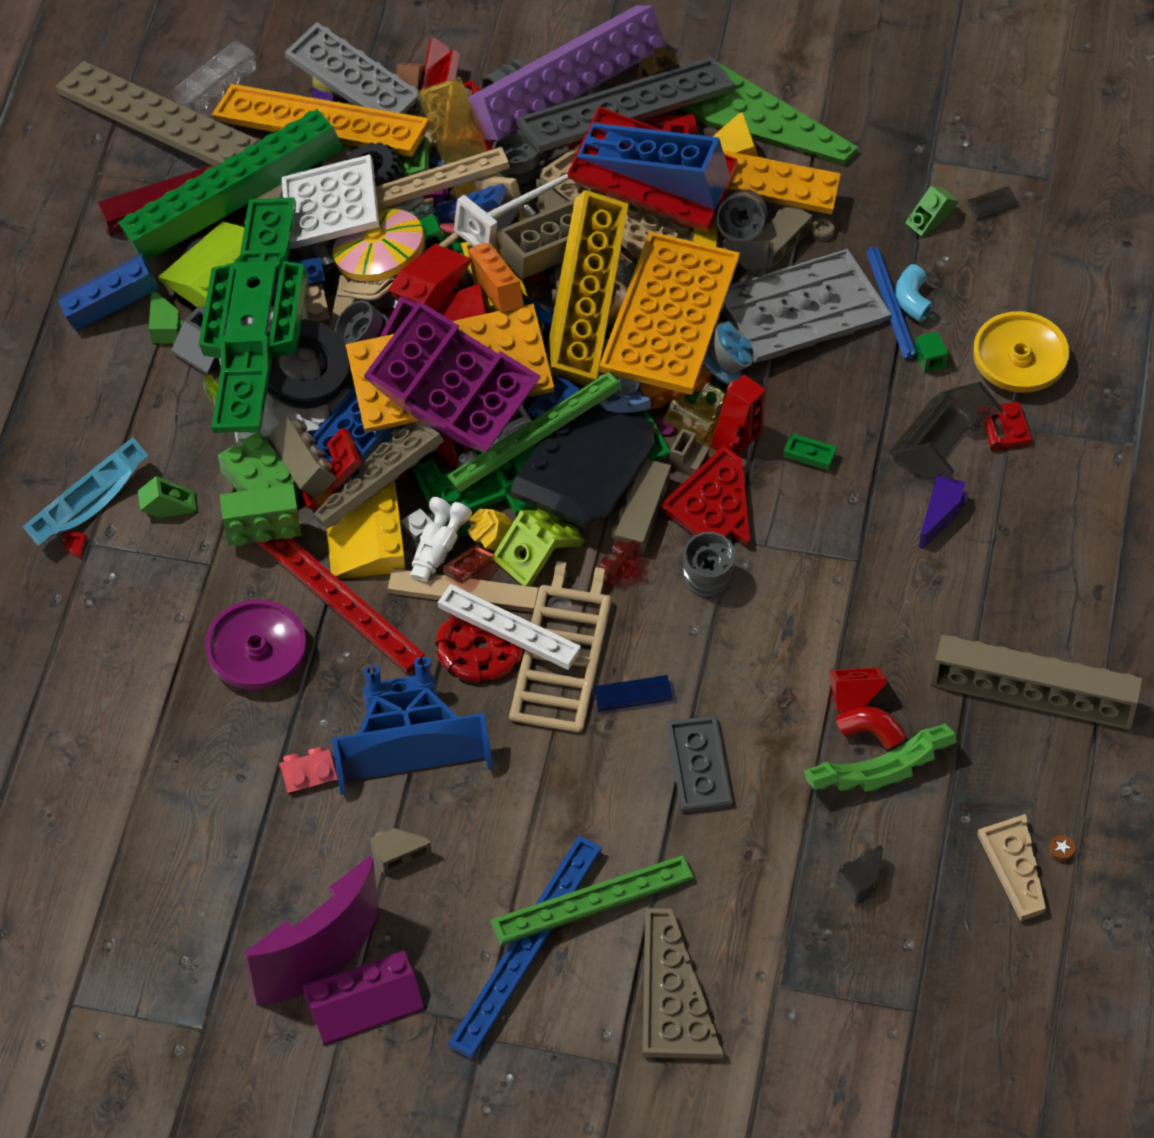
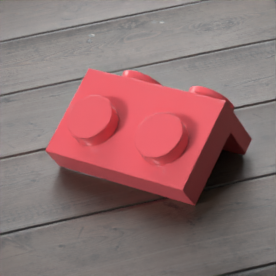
(308, 770)

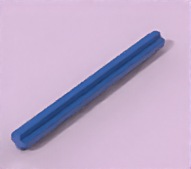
(891, 302)

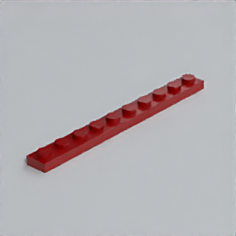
(344, 602)

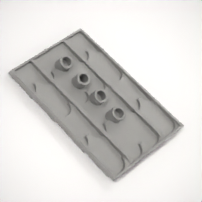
(803, 305)

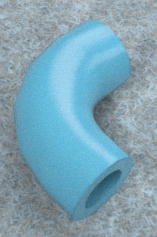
(908, 293)

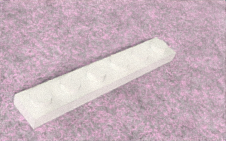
(509, 627)

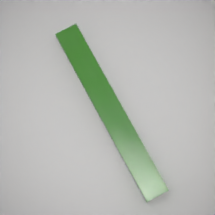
(534, 431)
(591, 900)

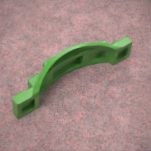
(885, 769)

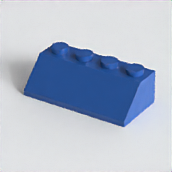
(108, 292)

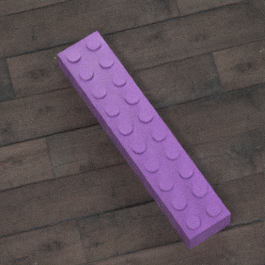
(567, 71)

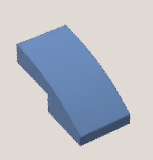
(626, 403)

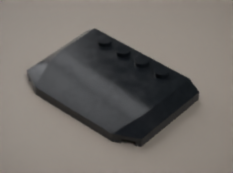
(585, 465)

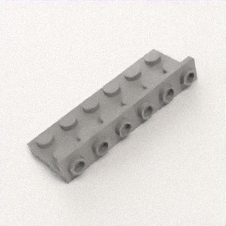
(351, 72)

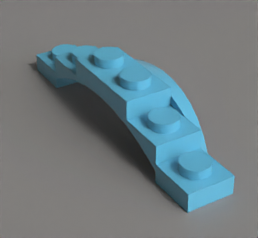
(87, 494)

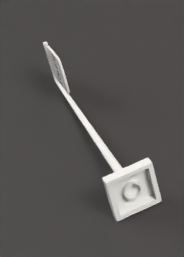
(480, 227)

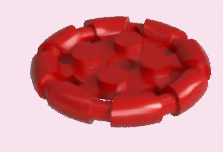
(472, 656)

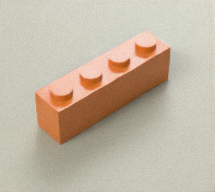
(495, 277)

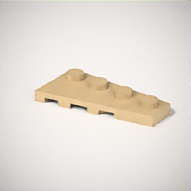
(1013, 860)

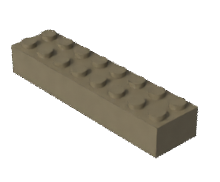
(1036, 681)

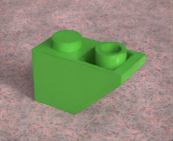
(931, 210)

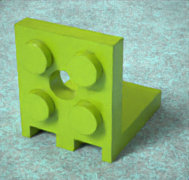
(540, 535)

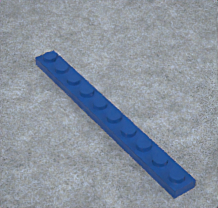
(520, 954)

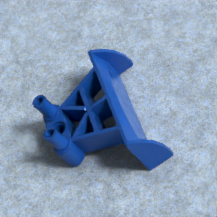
(408, 730)

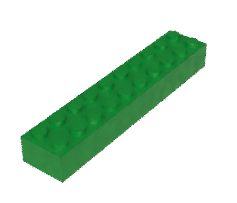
(230, 184)

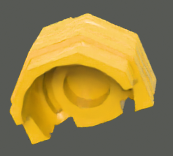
(489, 527)

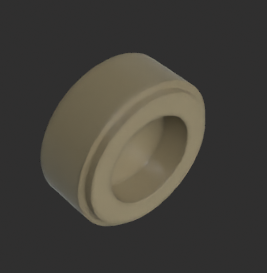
(822, 229)

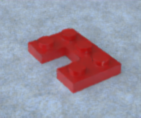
(344, 463)

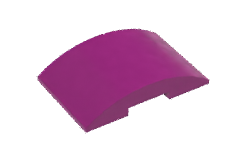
(450, 379)
(319, 943)

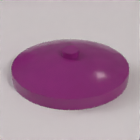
(255, 644)

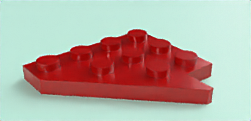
(712, 499)

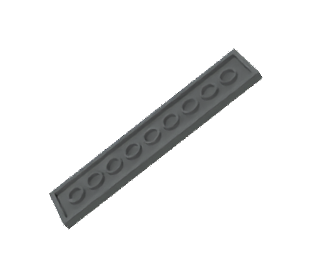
(635, 100)

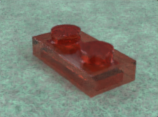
(468, 564)

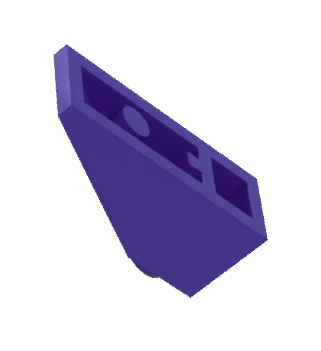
(942, 508)

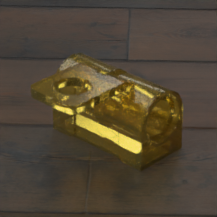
(696, 417)

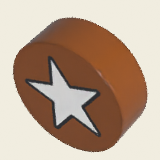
(1062, 848)

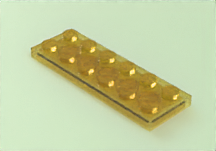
(453, 126)

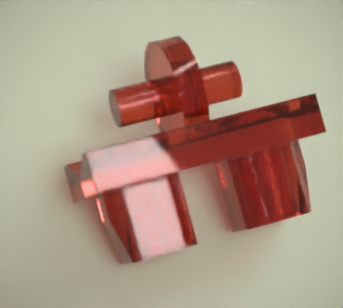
(625, 565)

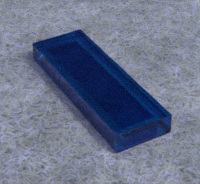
(632, 693)

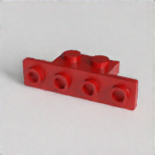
(439, 64)

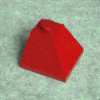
(855, 686)

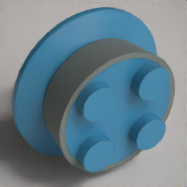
(728, 353)

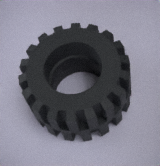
(385, 162)

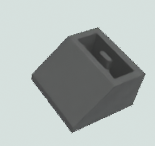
(187, 343)

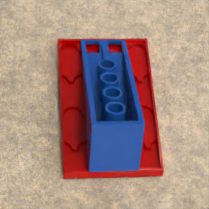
(654, 168)

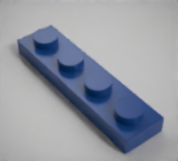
(485, 199)

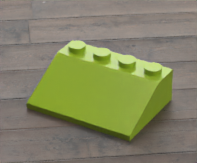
(192, 272)

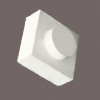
(415, 524)

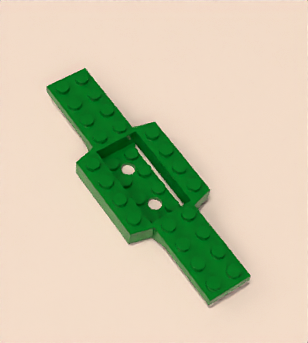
(246, 350)

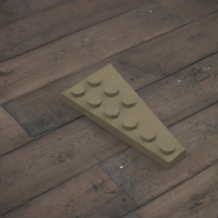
(380, 468)
(673, 1004)

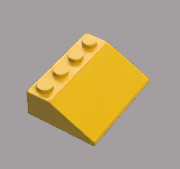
(368, 538)

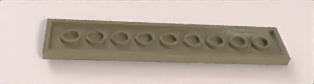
(152, 114)

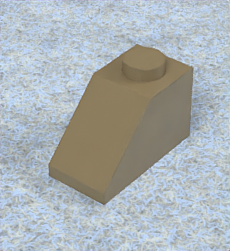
(398, 849)

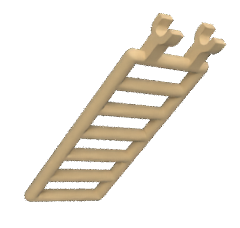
(590, 662)

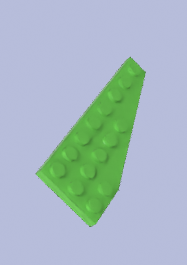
(772, 121)

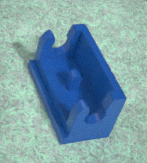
(545, 402)

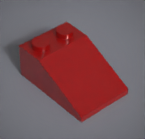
(430, 277)

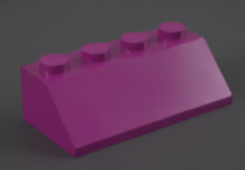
(363, 998)

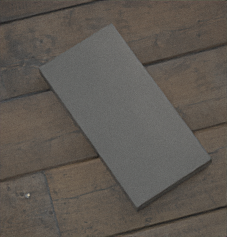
(698, 764)

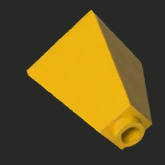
(736, 137)

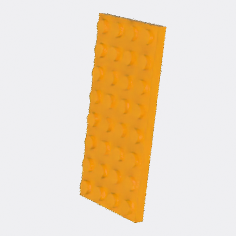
(669, 313)
(510, 332)

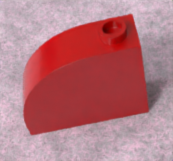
(466, 303)

